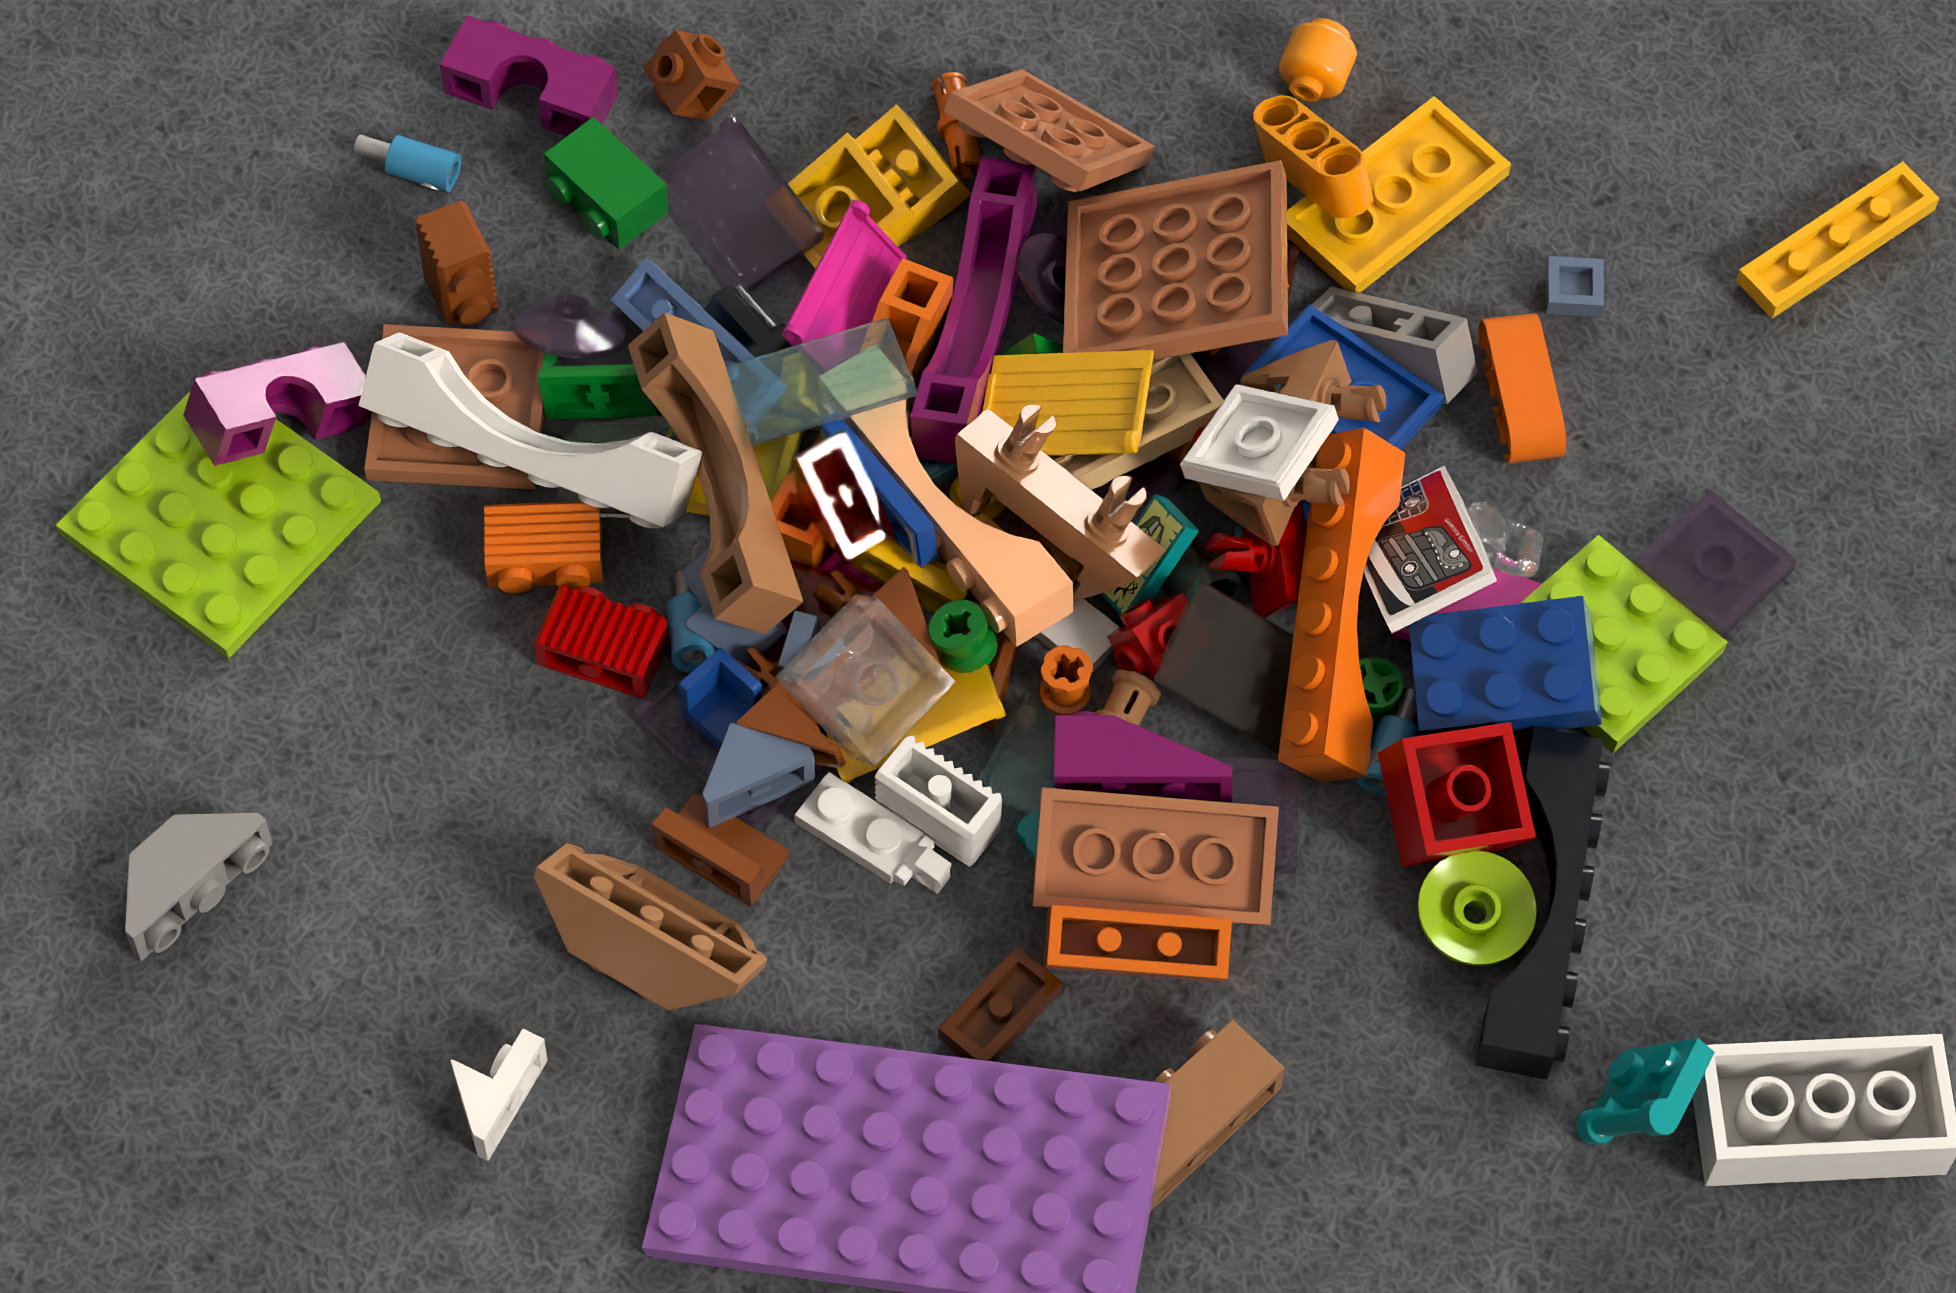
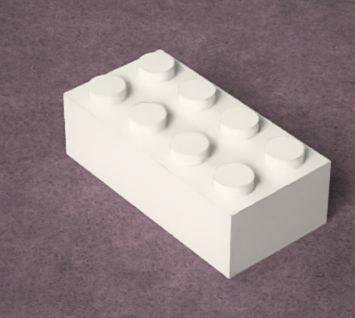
(1826, 1110)

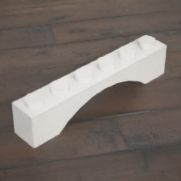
(427, 390)

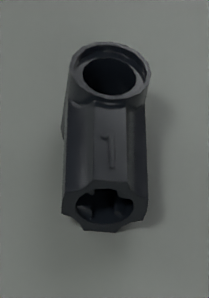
(746, 321)

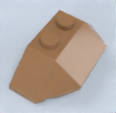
(645, 930)

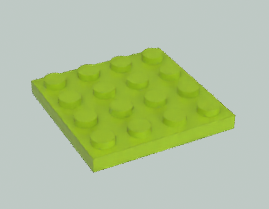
(219, 539)

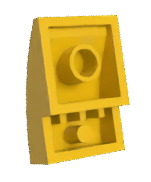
(890, 171)

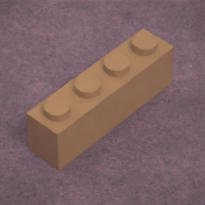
(1212, 1099)

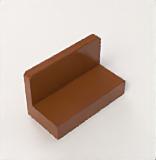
(726, 855)

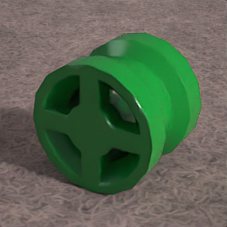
(961, 651)
(1383, 683)

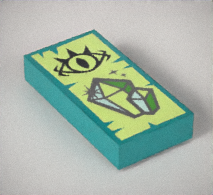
(1173, 532)

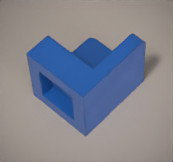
(717, 694)

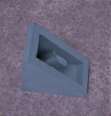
(752, 772)

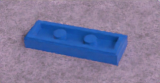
(911, 525)

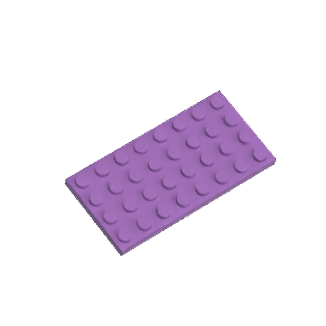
(905, 1168)

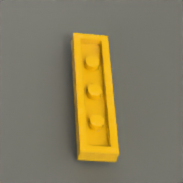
(1837, 239)

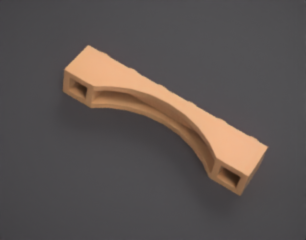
(1008, 574)

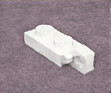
(871, 835)

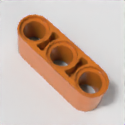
(1524, 386)

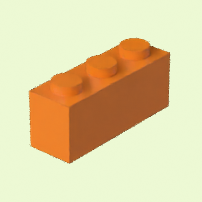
(1137, 943)

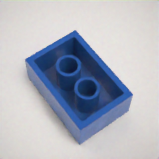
(1506, 666)

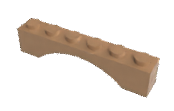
(747, 560)

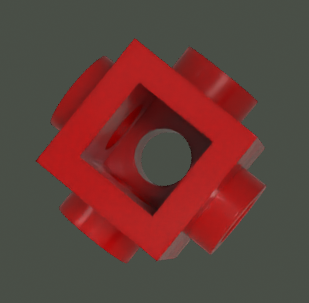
(1146, 634)

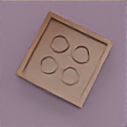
(1048, 130)
(505, 376)

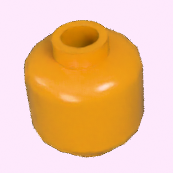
(1317, 60)

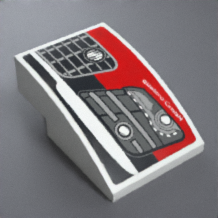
(1426, 553)

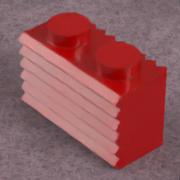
(602, 640)

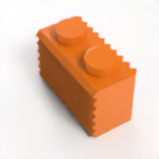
(542, 545)

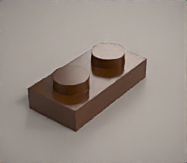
(1000, 1008)

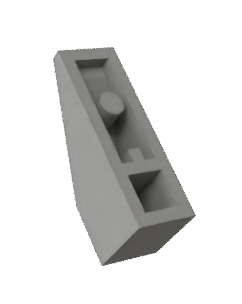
(1419, 339)

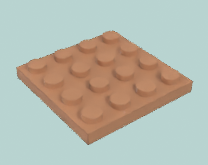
(1179, 264)

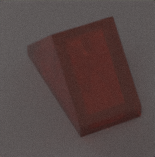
(840, 496)

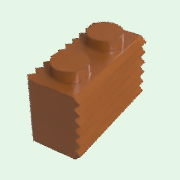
(456, 264)

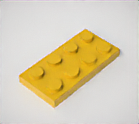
(1419, 182)

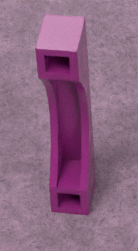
(987, 276)

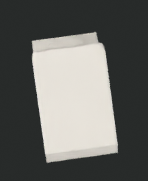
(494, 1102)

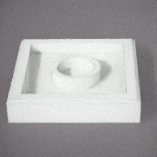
(1259, 442)

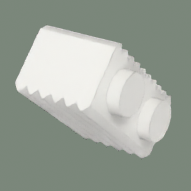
(939, 800)

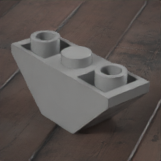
(186, 871)

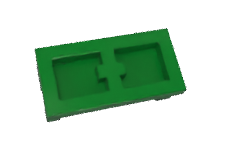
(592, 391)

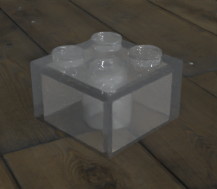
(865, 679)

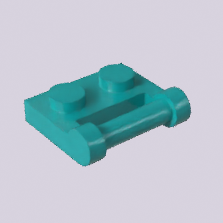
(1646, 1091)

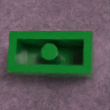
(605, 184)

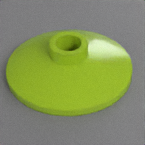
(1485, 883)

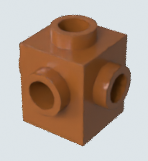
(691, 75)

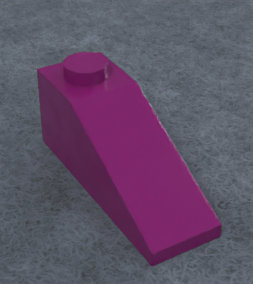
(1123, 758)

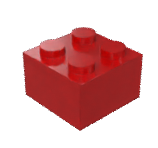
(1456, 793)

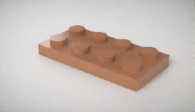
(1155, 855)

